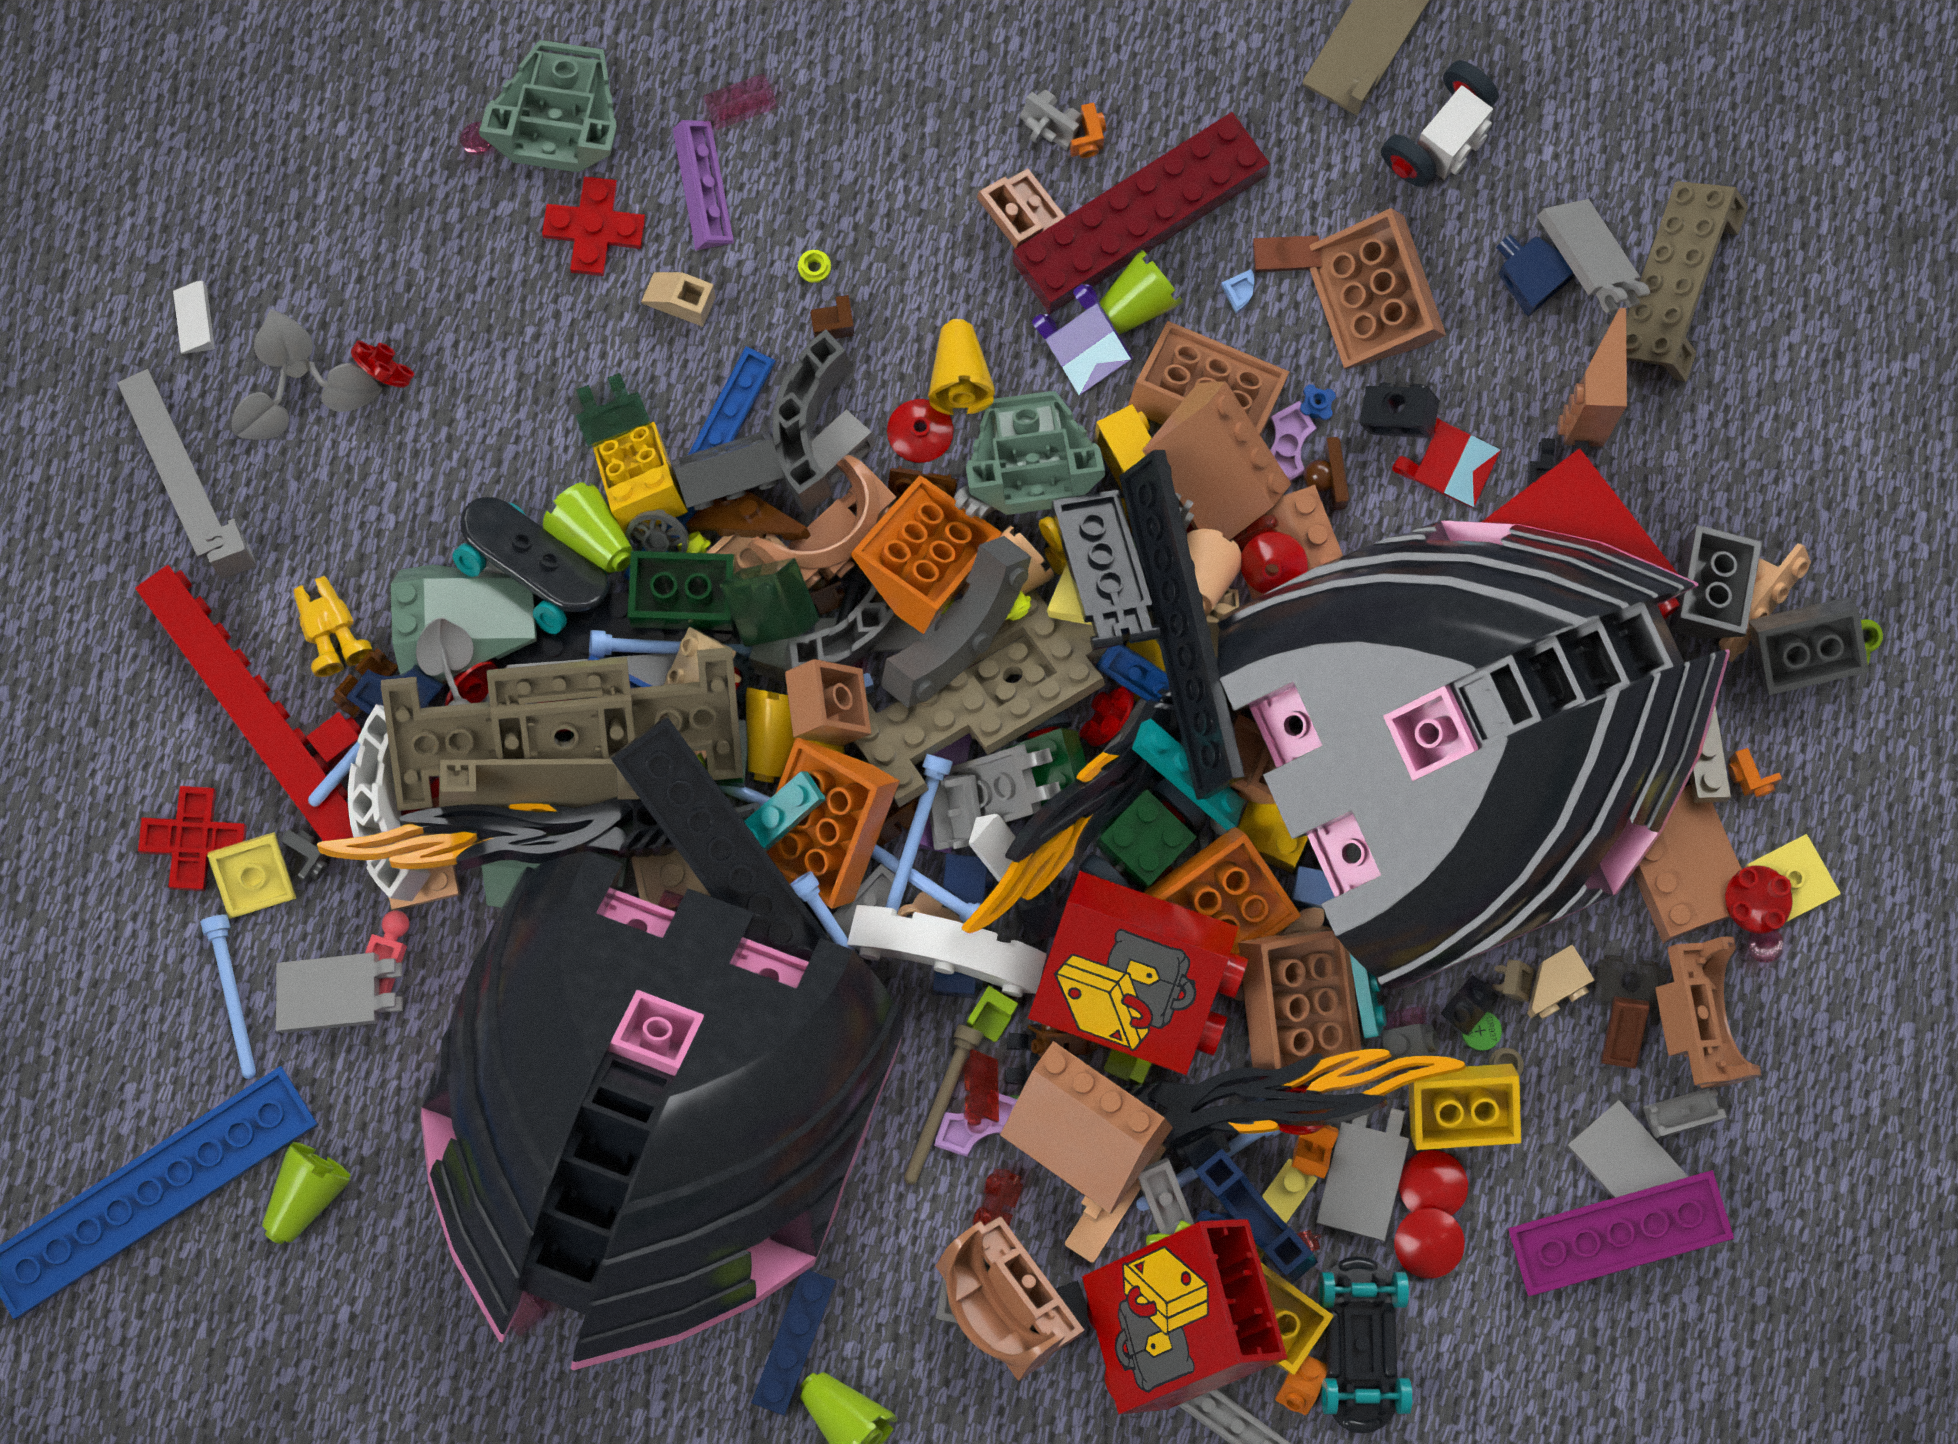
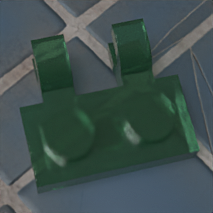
(612, 418)

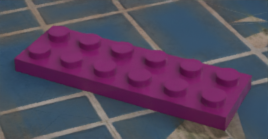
(1621, 1233)

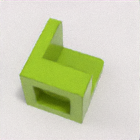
(992, 1014)
(1127, 1067)

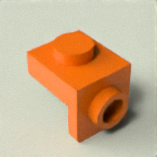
(1093, 126)
(1743, 770)
(1314, 1151)
(1303, 1387)

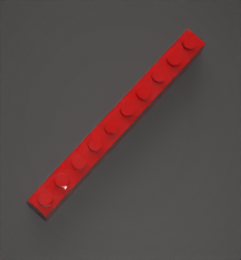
(246, 700)

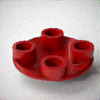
(379, 364)
(1110, 716)
(1759, 899)
(1434, 1182)
(1429, 1243)

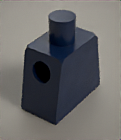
(1532, 271)

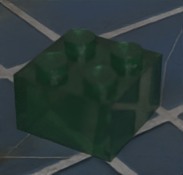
(769, 602)

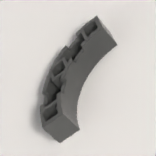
(797, 405)
(964, 628)
(847, 640)

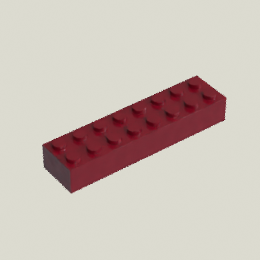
(1141, 212)

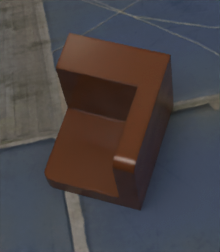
(834, 319)

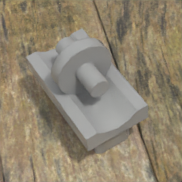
(1048, 121)

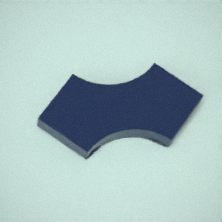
(368, 689)

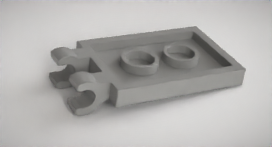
(1593, 254)
(1007, 782)
(334, 992)
(1623, 1154)
(1364, 1177)

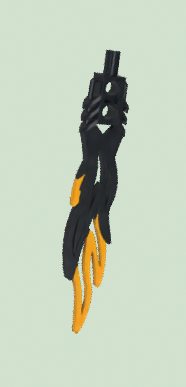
(1089, 801)
(509, 835)
(1275, 1105)

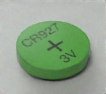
(1484, 1034)

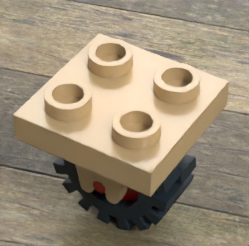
(686, 663)

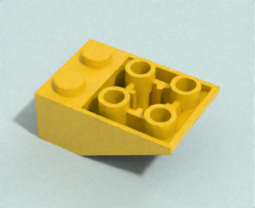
(639, 476)

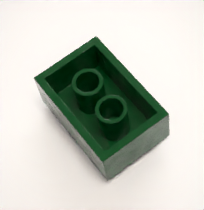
(679, 590)

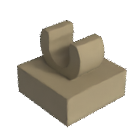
(1517, 980)

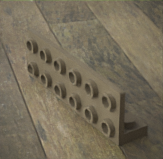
(1362, 50)
(1678, 273)
(539, 781)

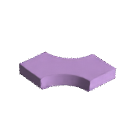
(1290, 433)
(960, 1137)

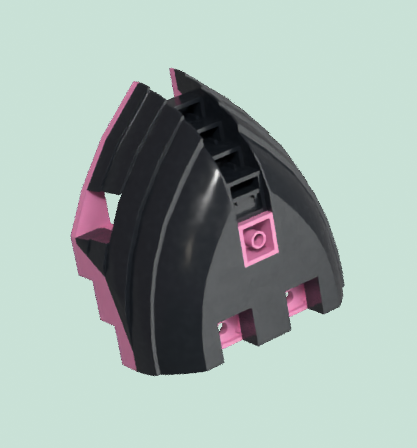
(1475, 720)
(646, 1108)

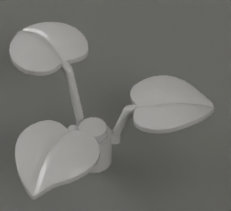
(289, 345)
(445, 648)

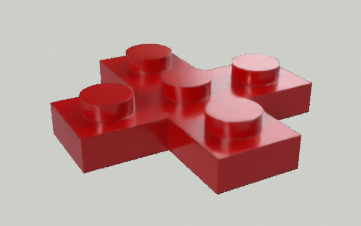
(593, 226)
(189, 837)

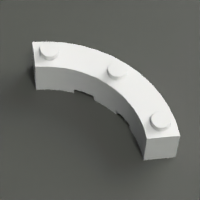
(374, 806)
(946, 947)

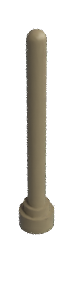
(966, 1039)

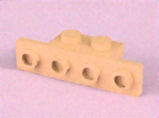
(1770, 589)
(1098, 1224)

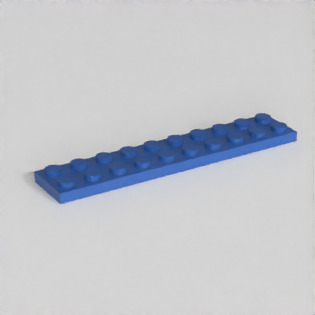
(151, 1191)

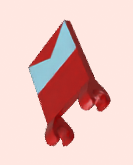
(1452, 464)

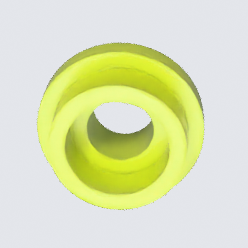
(814, 256)

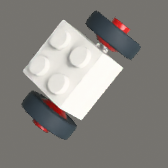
(1451, 133)

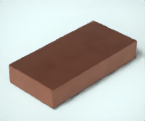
(1285, 253)
(1625, 1032)

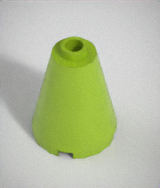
(1138, 295)
(589, 527)
(302, 1192)
(845, 1413)

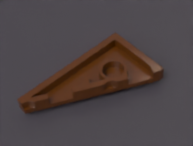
(747, 518)

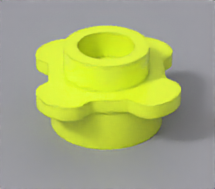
(697, 543)
(1020, 607)

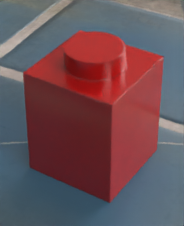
(335, 738)

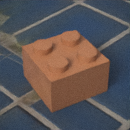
(827, 702)

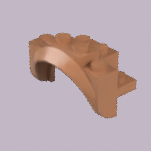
(836, 529)
(1696, 1014)
(1006, 1302)

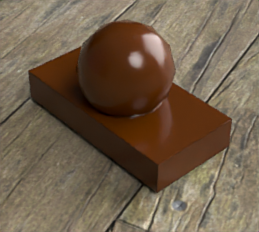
(1329, 474)

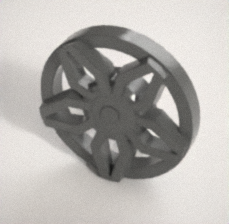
(655, 537)

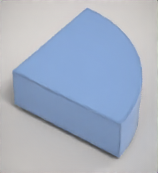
(1239, 290)

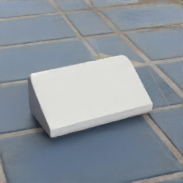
(193, 318)
(990, 842)

